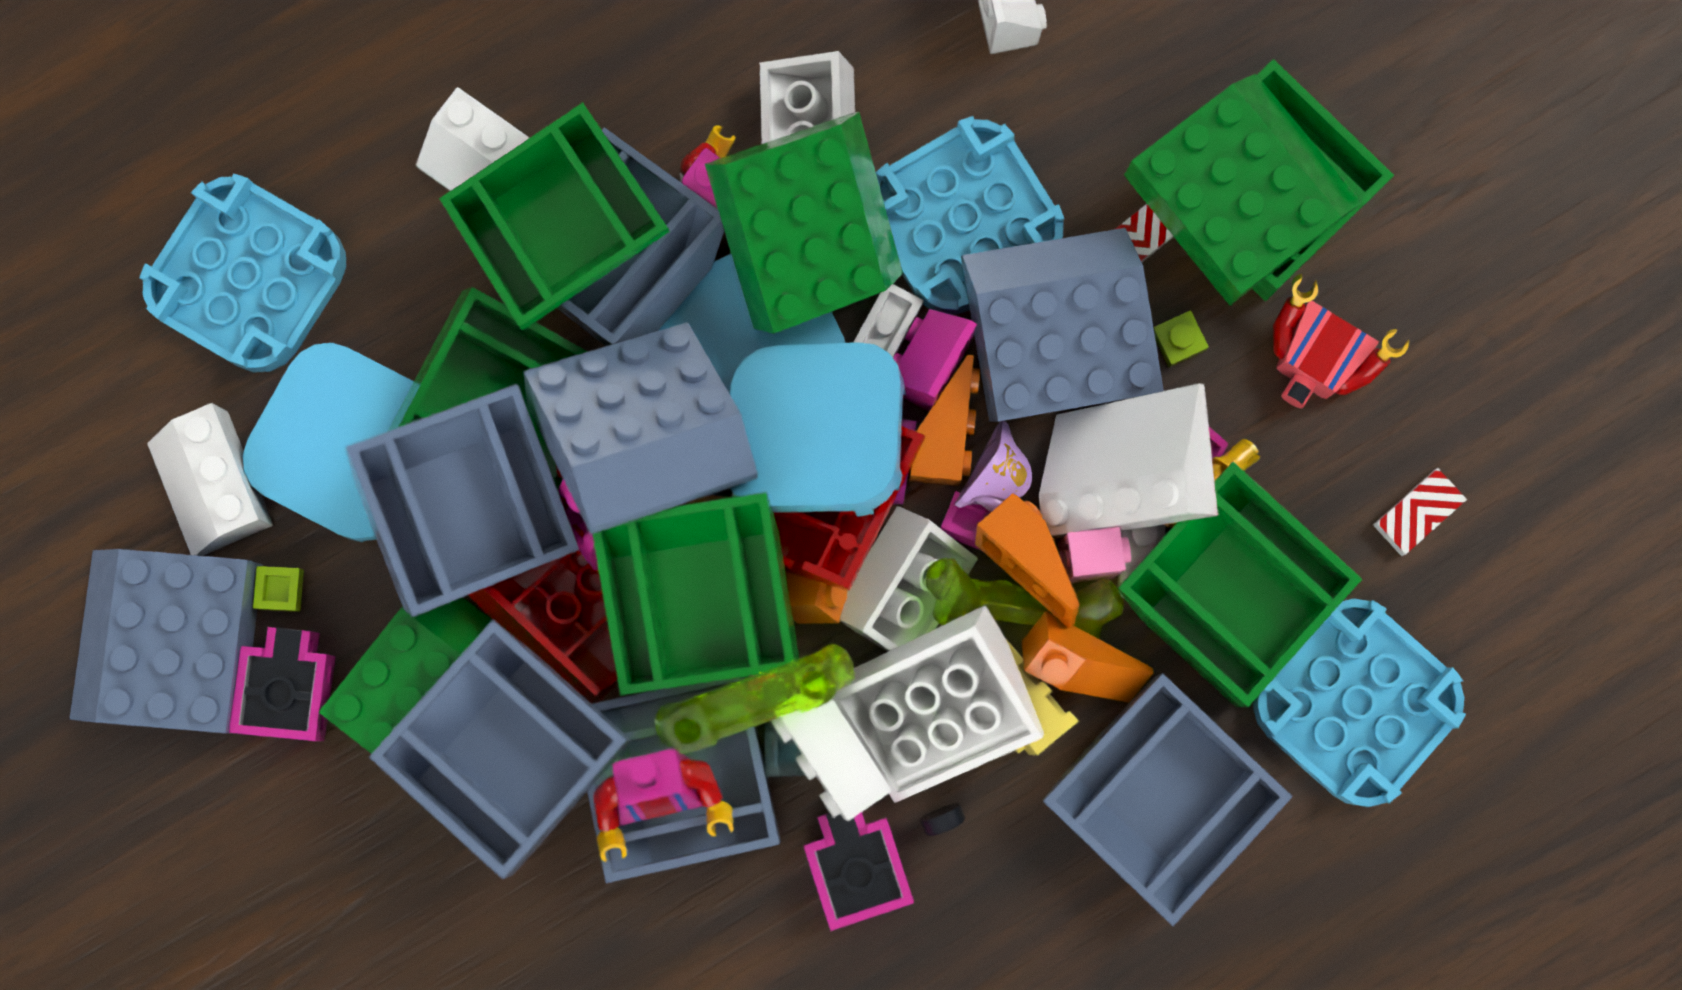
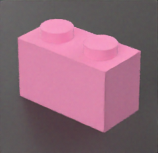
(1094, 554)

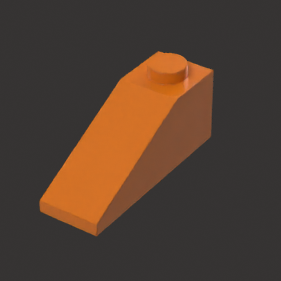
(1023, 547)
(1081, 662)

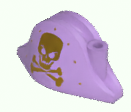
(998, 472)

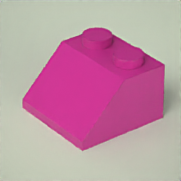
(933, 355)

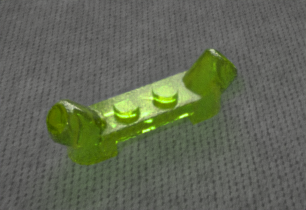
(959, 595)
(755, 700)

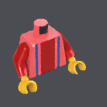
(1324, 351)

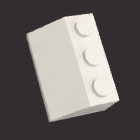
(1012, 23)
(804, 93)
(465, 140)
(206, 480)
(889, 593)
(835, 757)

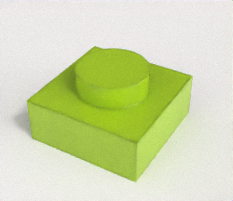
(1180, 339)
(278, 589)

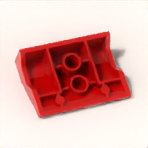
(836, 543)
(560, 618)

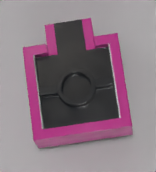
(283, 687)
(856, 869)

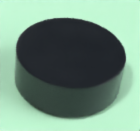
(942, 819)

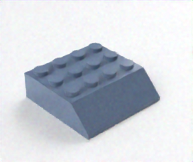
(657, 280)
(1062, 324)
(639, 426)
(461, 500)
(163, 639)
(500, 749)
(1166, 798)
(683, 835)

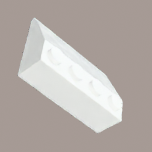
(1130, 464)
(940, 705)

